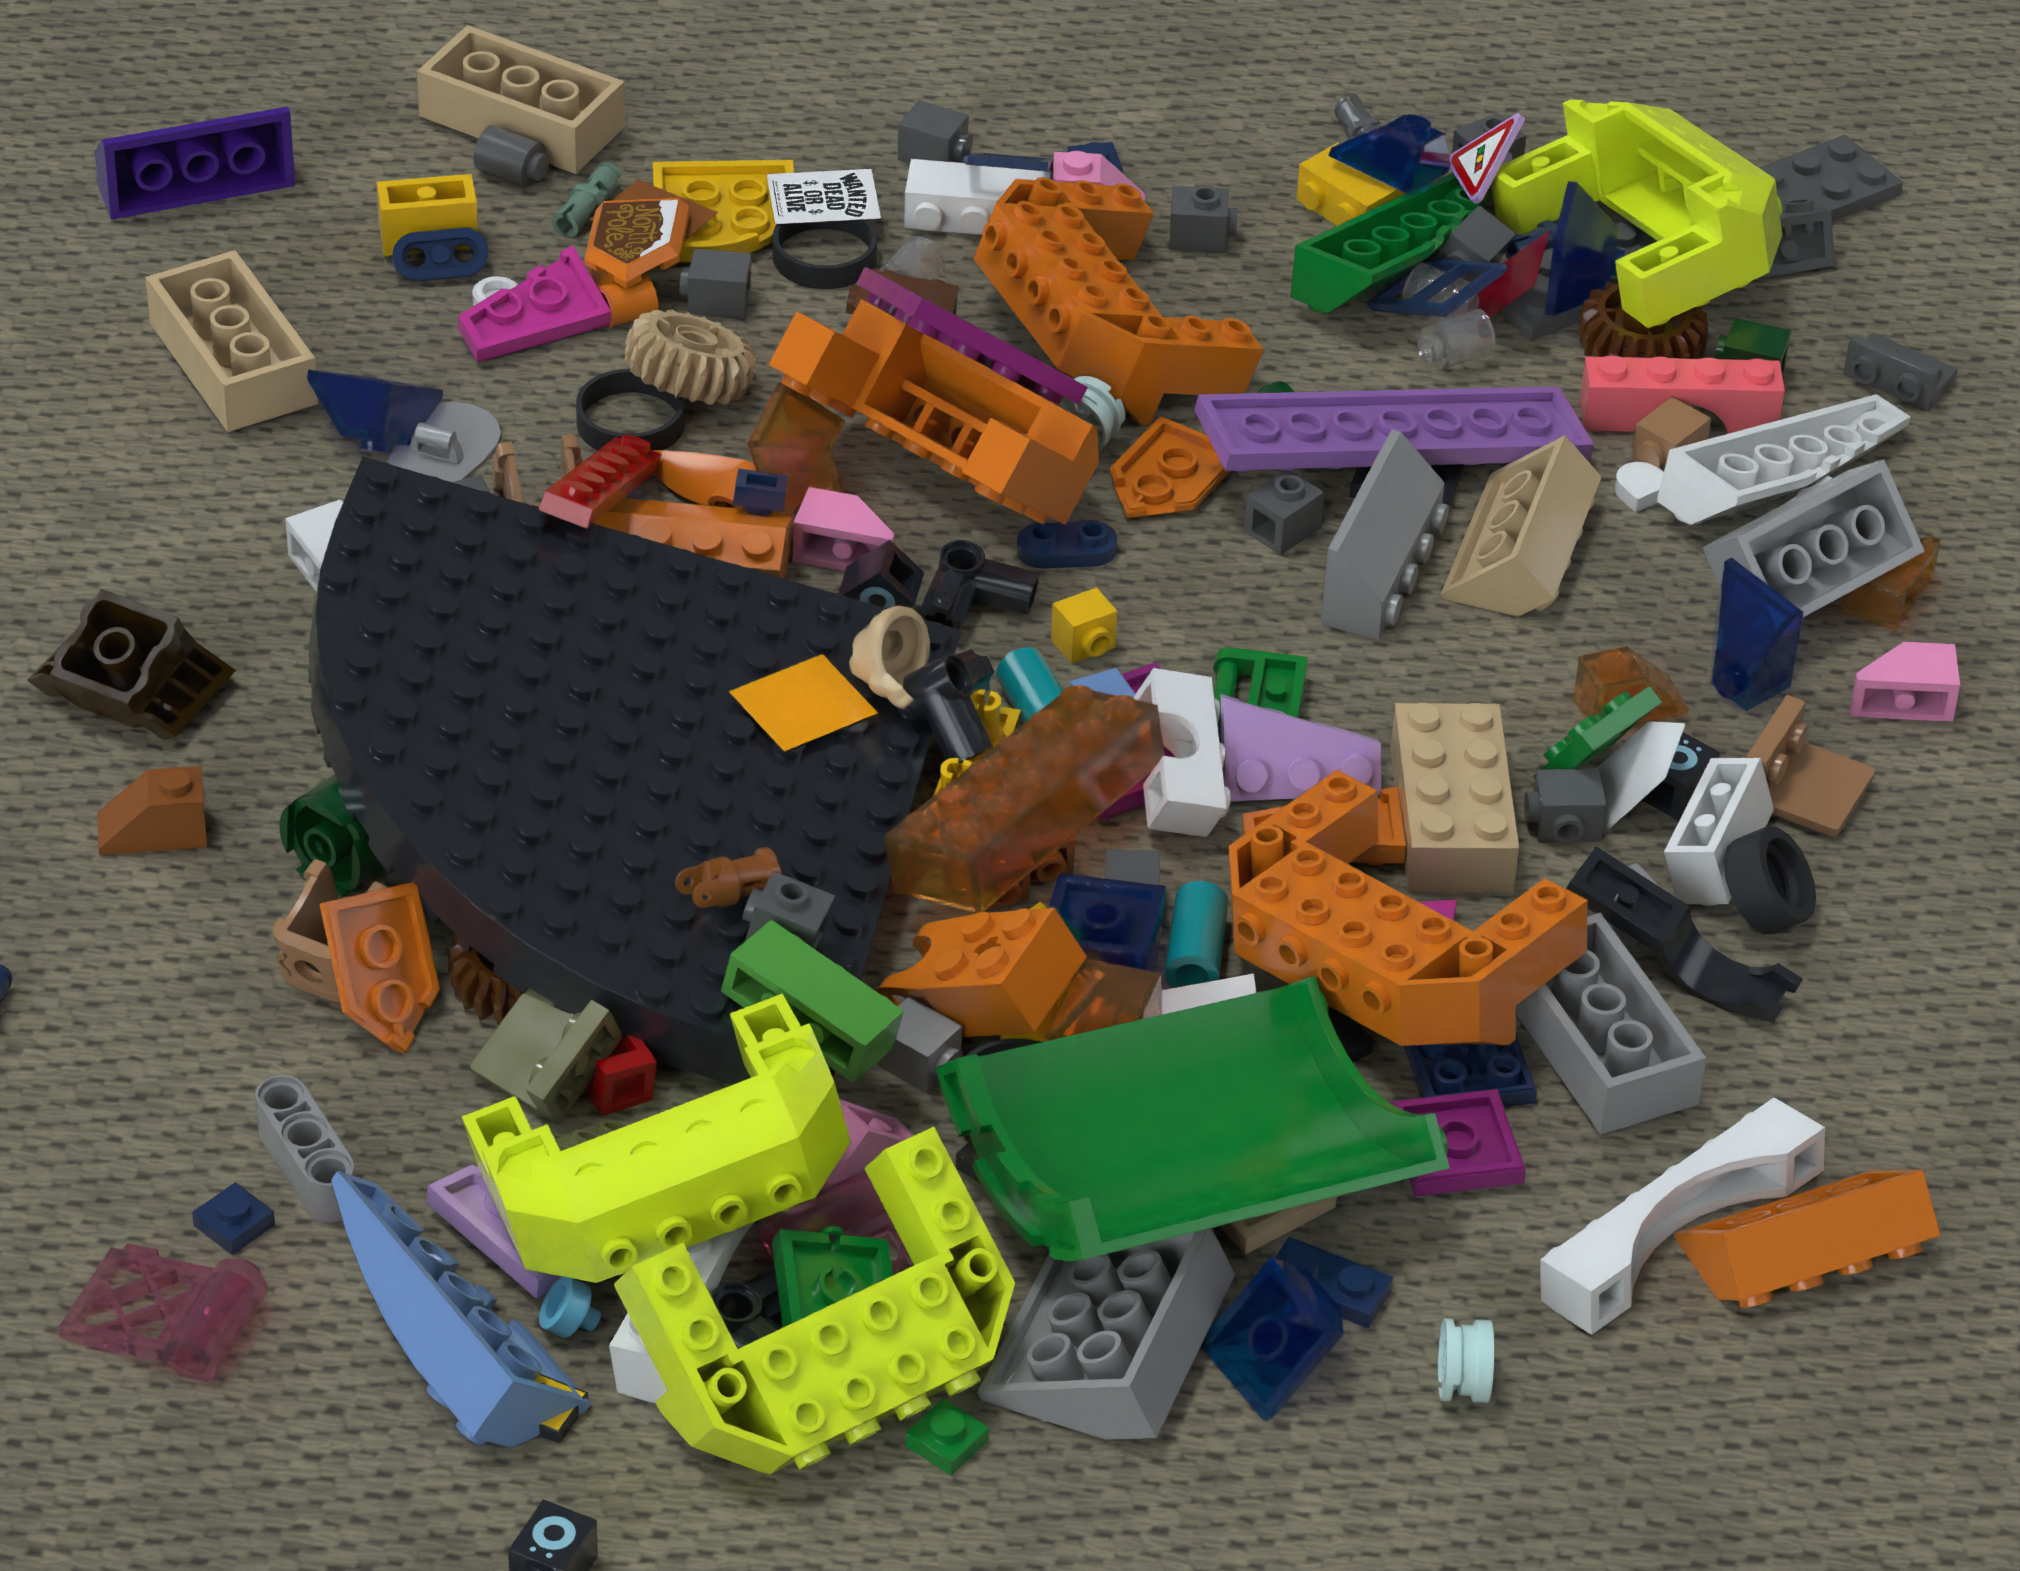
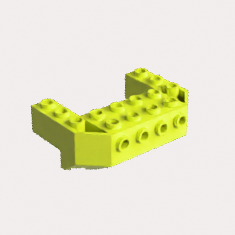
(1669, 178)
(676, 1172)
(844, 1363)

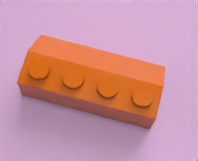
(712, 531)
(1812, 1235)

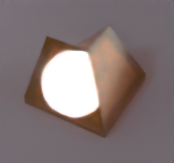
(797, 441)
(1105, 997)

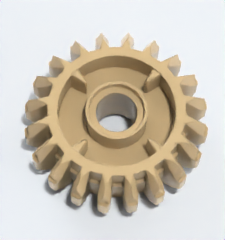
(690, 356)

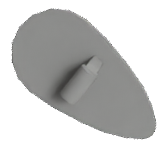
(450, 443)

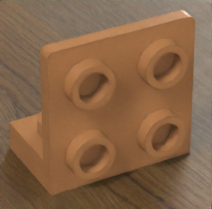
(1805, 780)

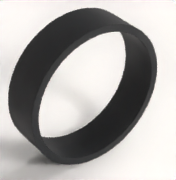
(824, 275)
(626, 382)

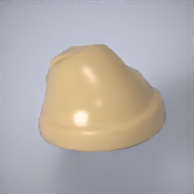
(889, 650)

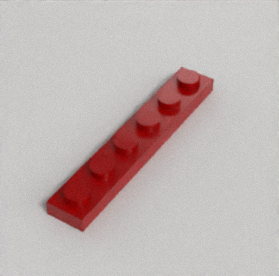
(601, 481)

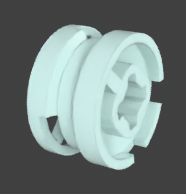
(1097, 409)
(1466, 1360)

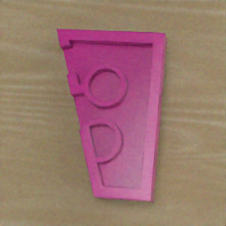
(541, 309)

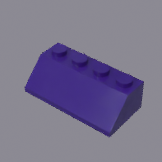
(196, 163)

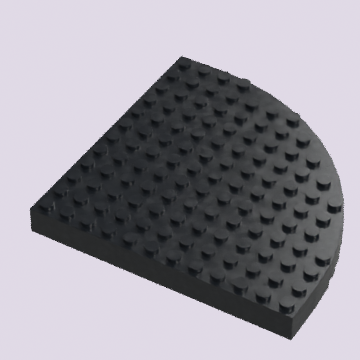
(557, 737)

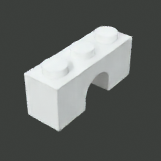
(1187, 790)

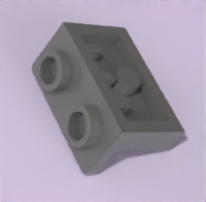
(1804, 240)
(1898, 370)

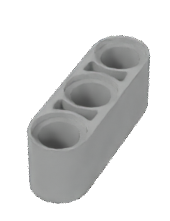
(302, 1144)

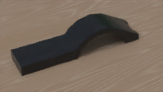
(1667, 928)

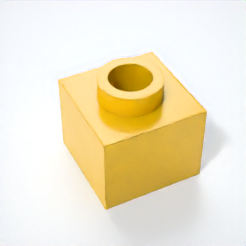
(1084, 625)

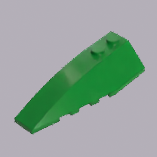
(1378, 245)

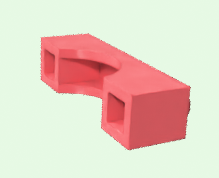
(1626, 389)

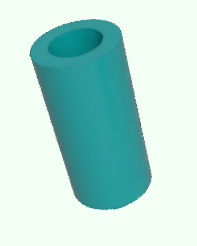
(1027, 681)
(1196, 934)

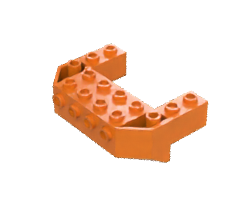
(1058, 268)
(944, 409)
(1376, 949)

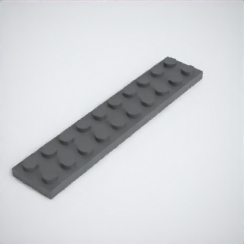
(1832, 174)

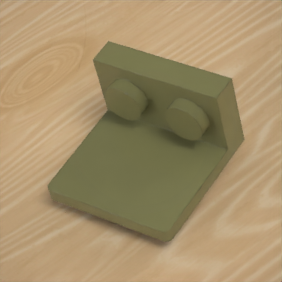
(546, 1053)

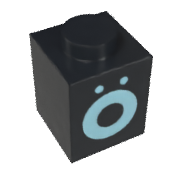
(883, 578)
(1682, 777)
(555, 1541)

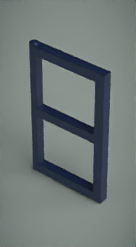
(1009, 161)
(1418, 303)

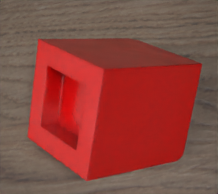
(623, 1077)

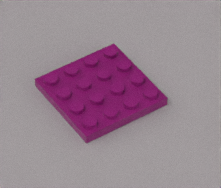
(969, 339)

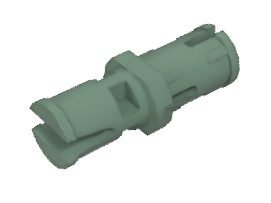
(586, 199)

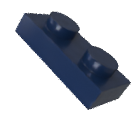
(1351, 1285)

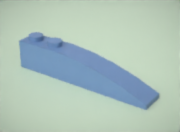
(448, 1325)

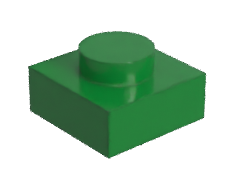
(947, 1436)

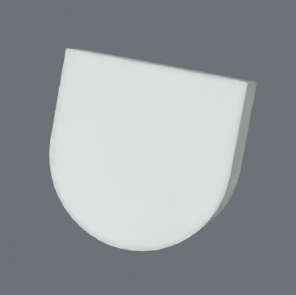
(1638, 484)

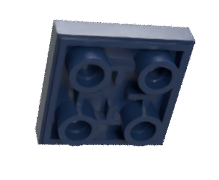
(1473, 1068)

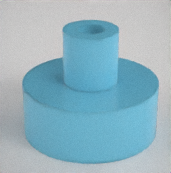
(568, 1308)

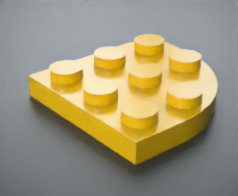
(733, 190)

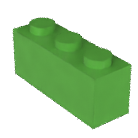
(846, 1015)

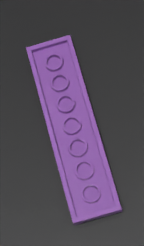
(1352, 426)

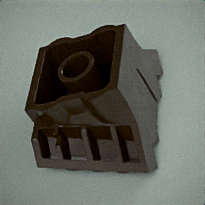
(133, 666)

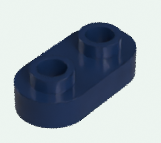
(439, 255)
(1068, 545)

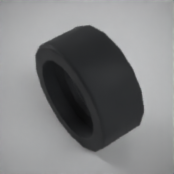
(1770, 880)

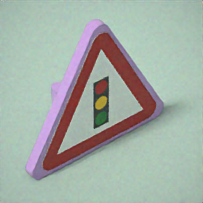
(1481, 158)

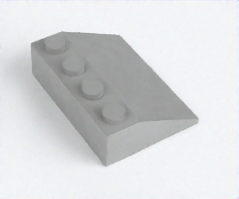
(1111, 1336)

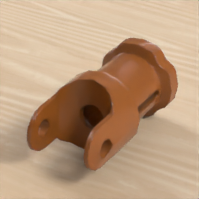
(728, 879)

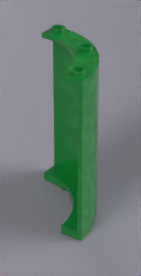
(1180, 1123)

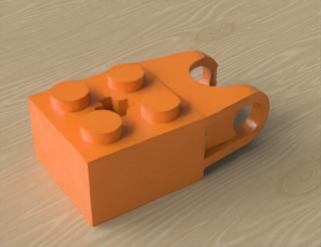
(991, 969)

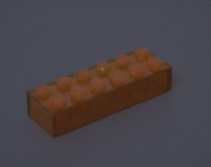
(1024, 799)

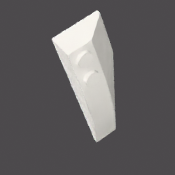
(1773, 458)

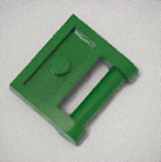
(1275, 680)

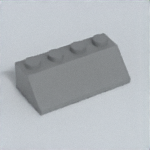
(1825, 539)
(1383, 540)

